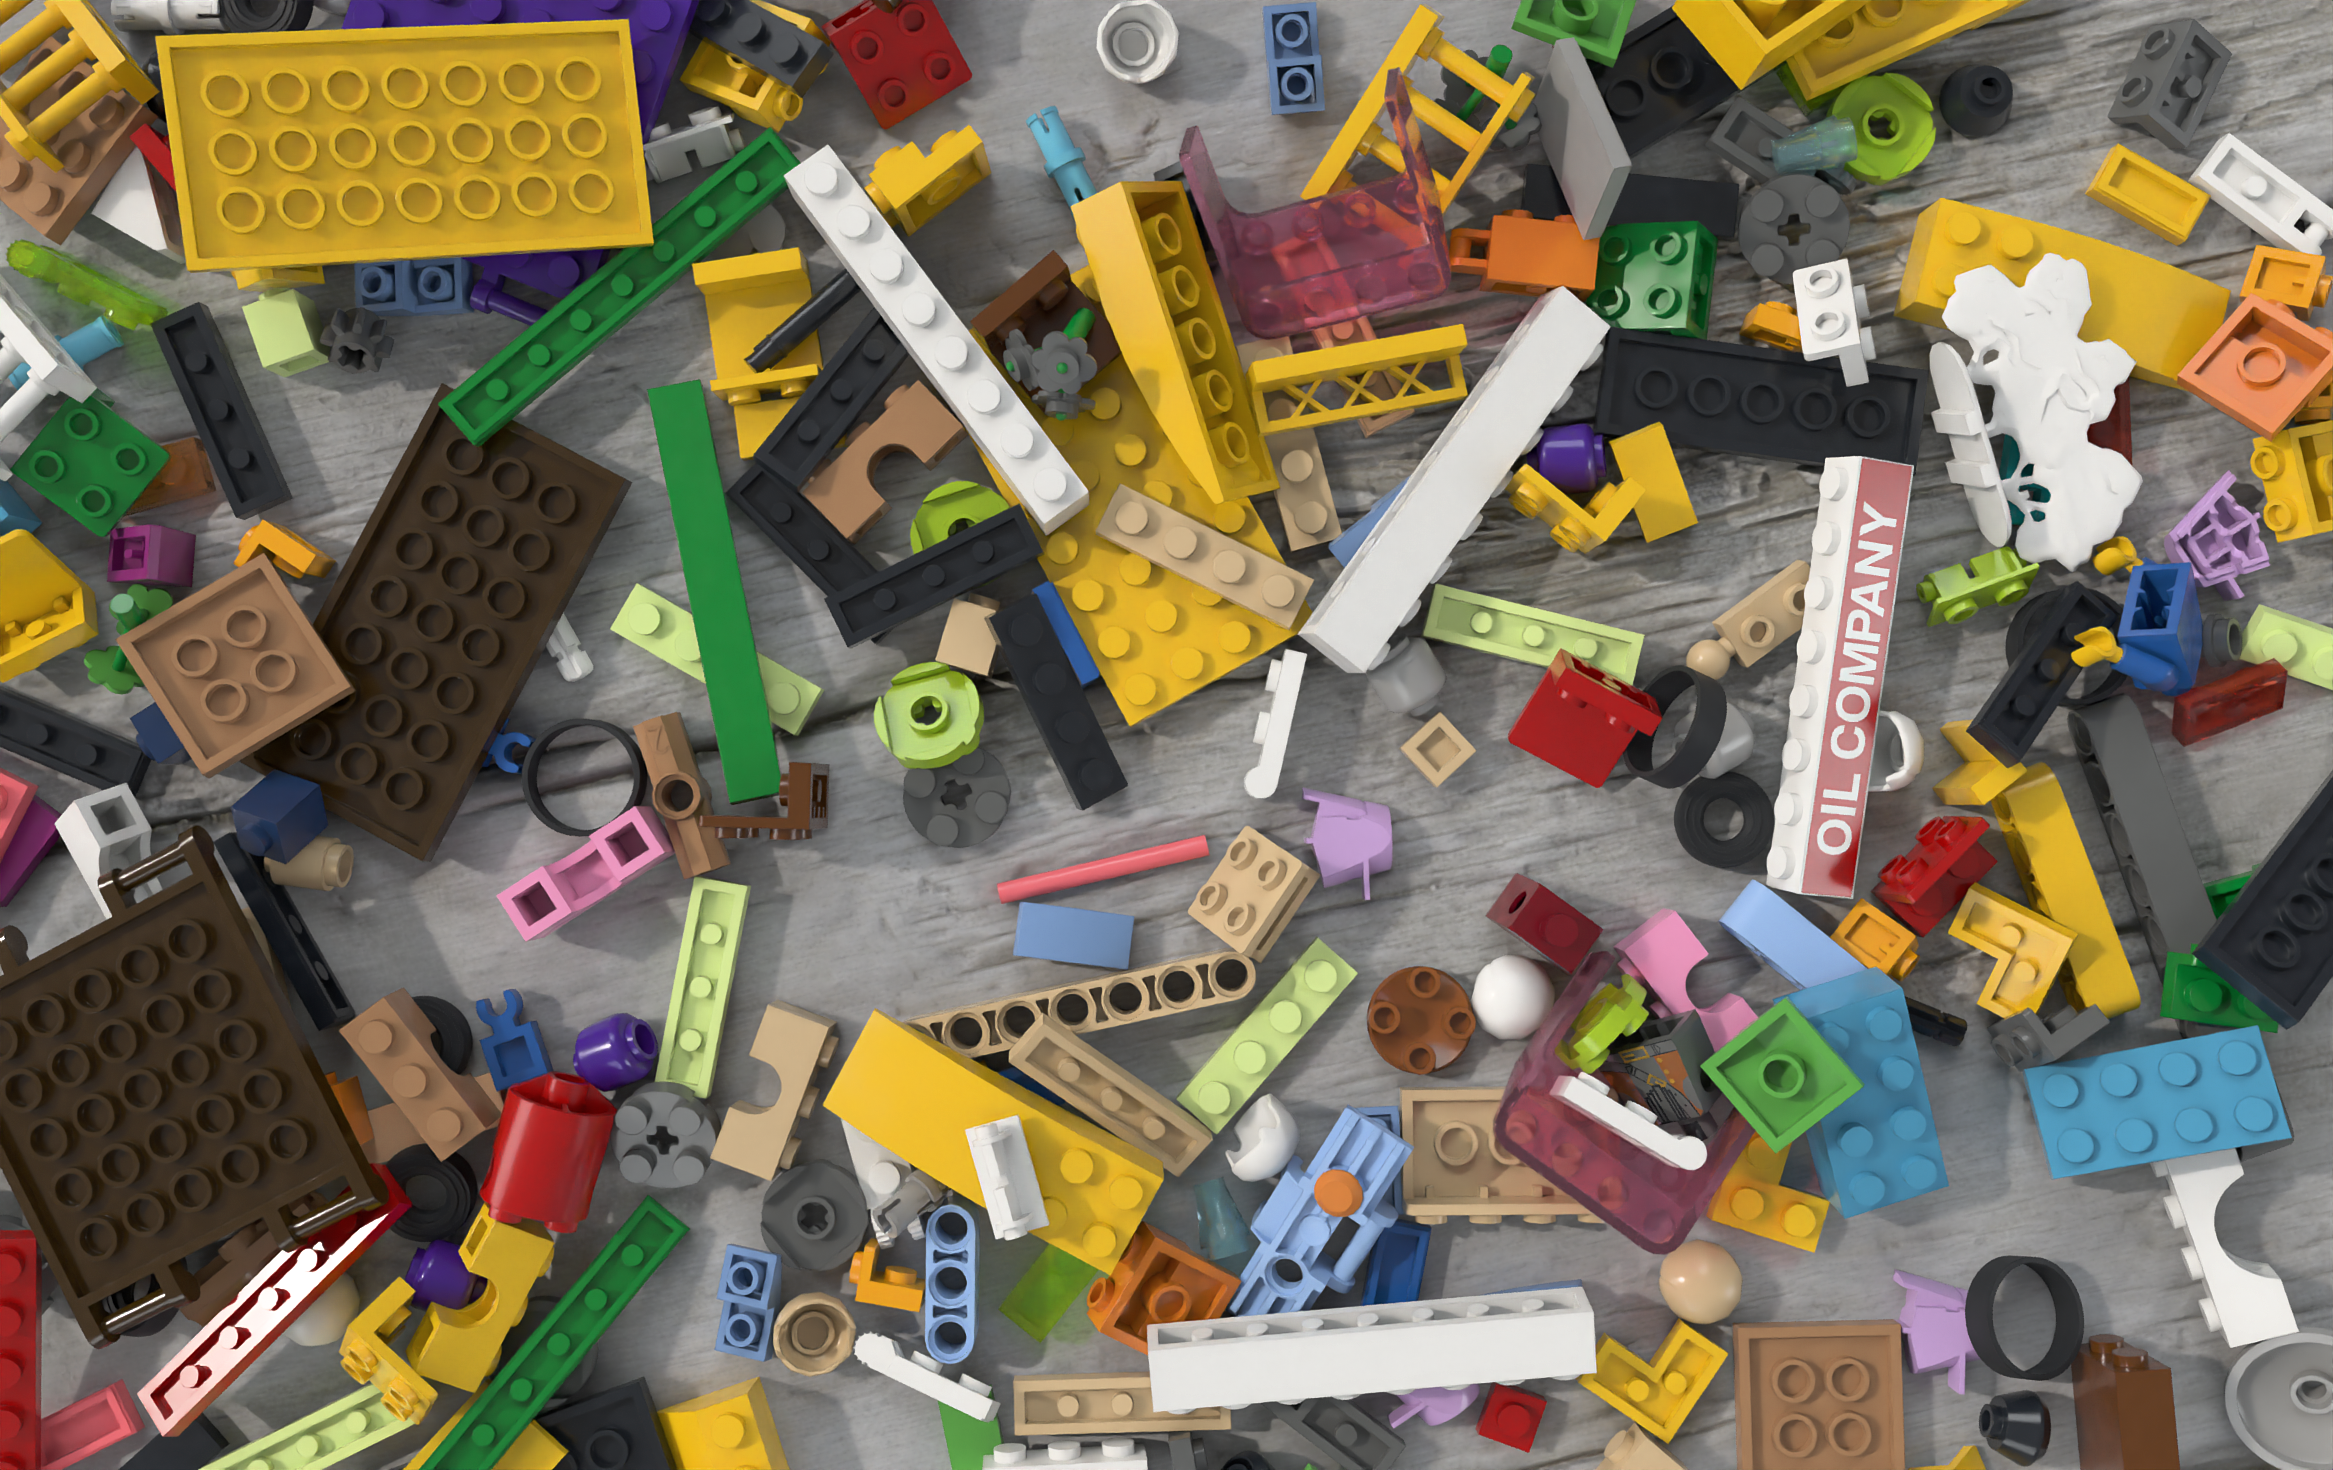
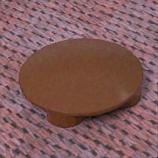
(1420, 1020)

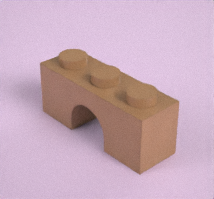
(911, 424)
(398, 1051)

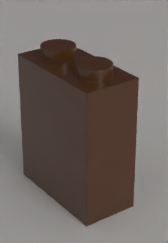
(2123, 1407)

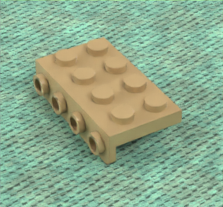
(1462, 1166)

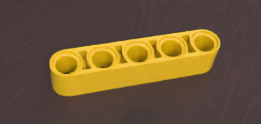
(2065, 890)

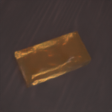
(182, 478)

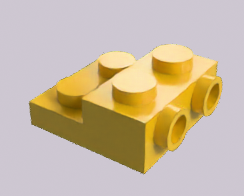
(742, 88)
(916, 188)
(2297, 480)

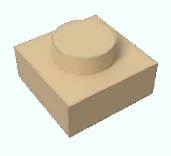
(1437, 749)

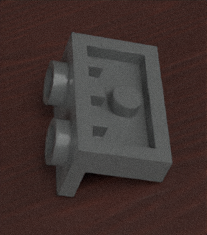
(2171, 81)
(2030, 1042)

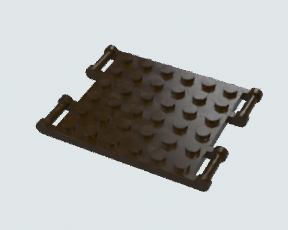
(161, 1093)

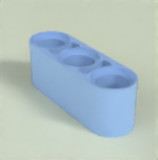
(1786, 939)
(948, 1304)

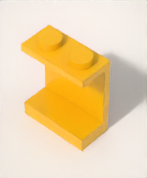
(745, 303)

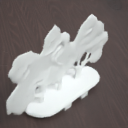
(2044, 398)

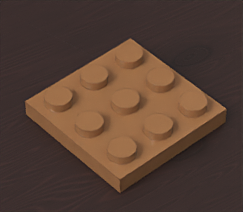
(88, 147)
(235, 665)
(1819, 1395)

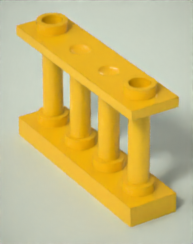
(89, 39)
(1364, 135)

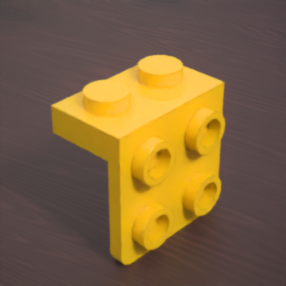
(41, 605)

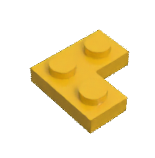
(2024, 942)
(1758, 1203)
(1657, 1391)

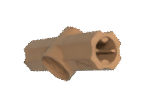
(669, 761)
(240, 1263)

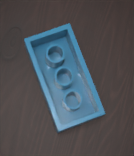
(2156, 1103)
(1884, 1136)

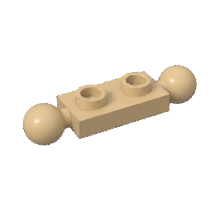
(1754, 624)

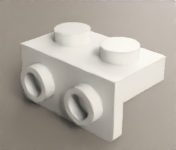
(1830, 318)

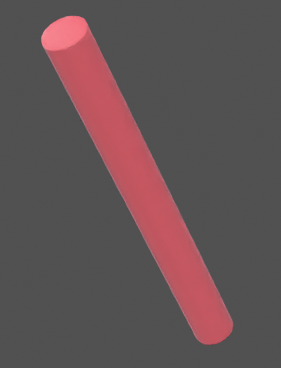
(1103, 869)

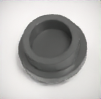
(2221, 640)

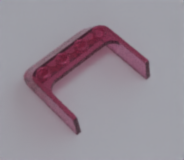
(1334, 252)
(1592, 1165)

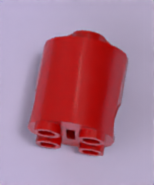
(548, 1151)

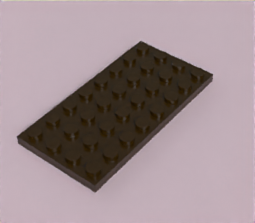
(444, 622)

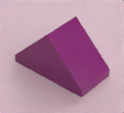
(151, 556)

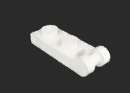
(2263, 197)
(1274, 727)
(1629, 1122)

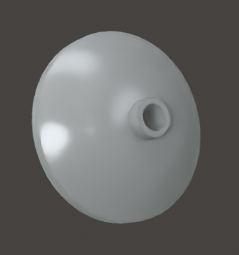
(2273, 1406)

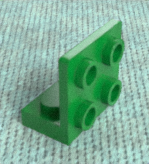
(1656, 277)
(91, 462)

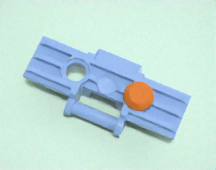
(1306, 1207)

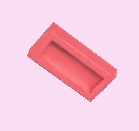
(88, 1426)

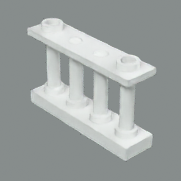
(50, 364)

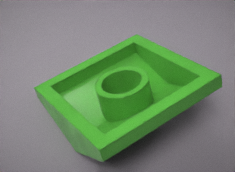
(1594, 24)
(1781, 1074)

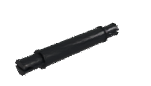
(803, 322)

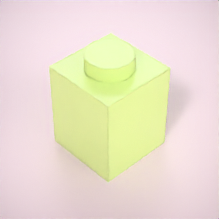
(286, 331)

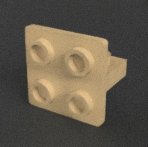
(1253, 894)

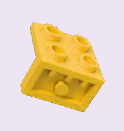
(1571, 524)
(370, 1358)

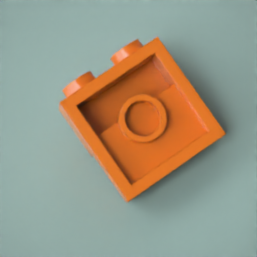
(2261, 366)
(1157, 1284)

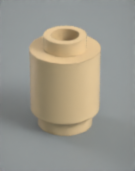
(317, 866)

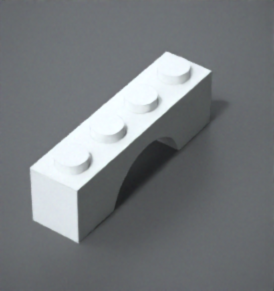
(107, 834)
(2242, 1295)

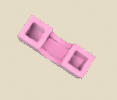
(588, 875)
(1660, 959)

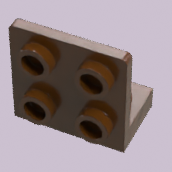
(1038, 305)
(802, 790)

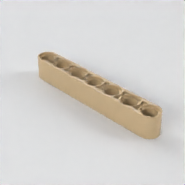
(1096, 991)

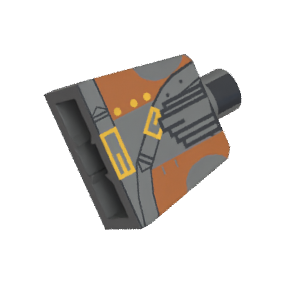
(1663, 1072)

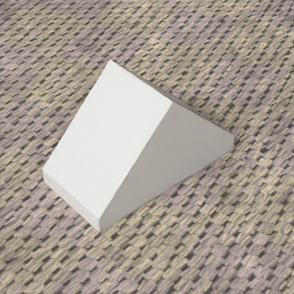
(143, 206)

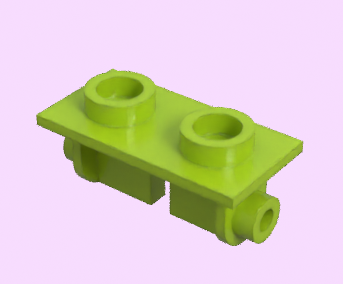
(1998, 579)

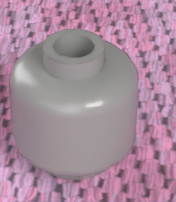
(1408, 676)
(1734, 746)

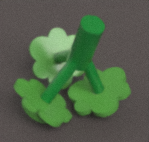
(131, 609)

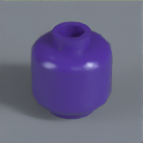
(1570, 458)
(615, 1051)
(442, 1277)

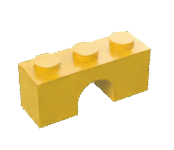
(467, 1342)

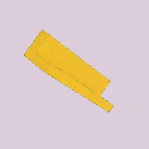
(1354, 360)

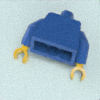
(2158, 623)

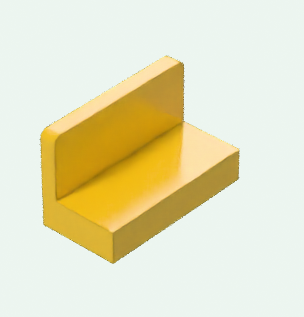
(1979, 776)

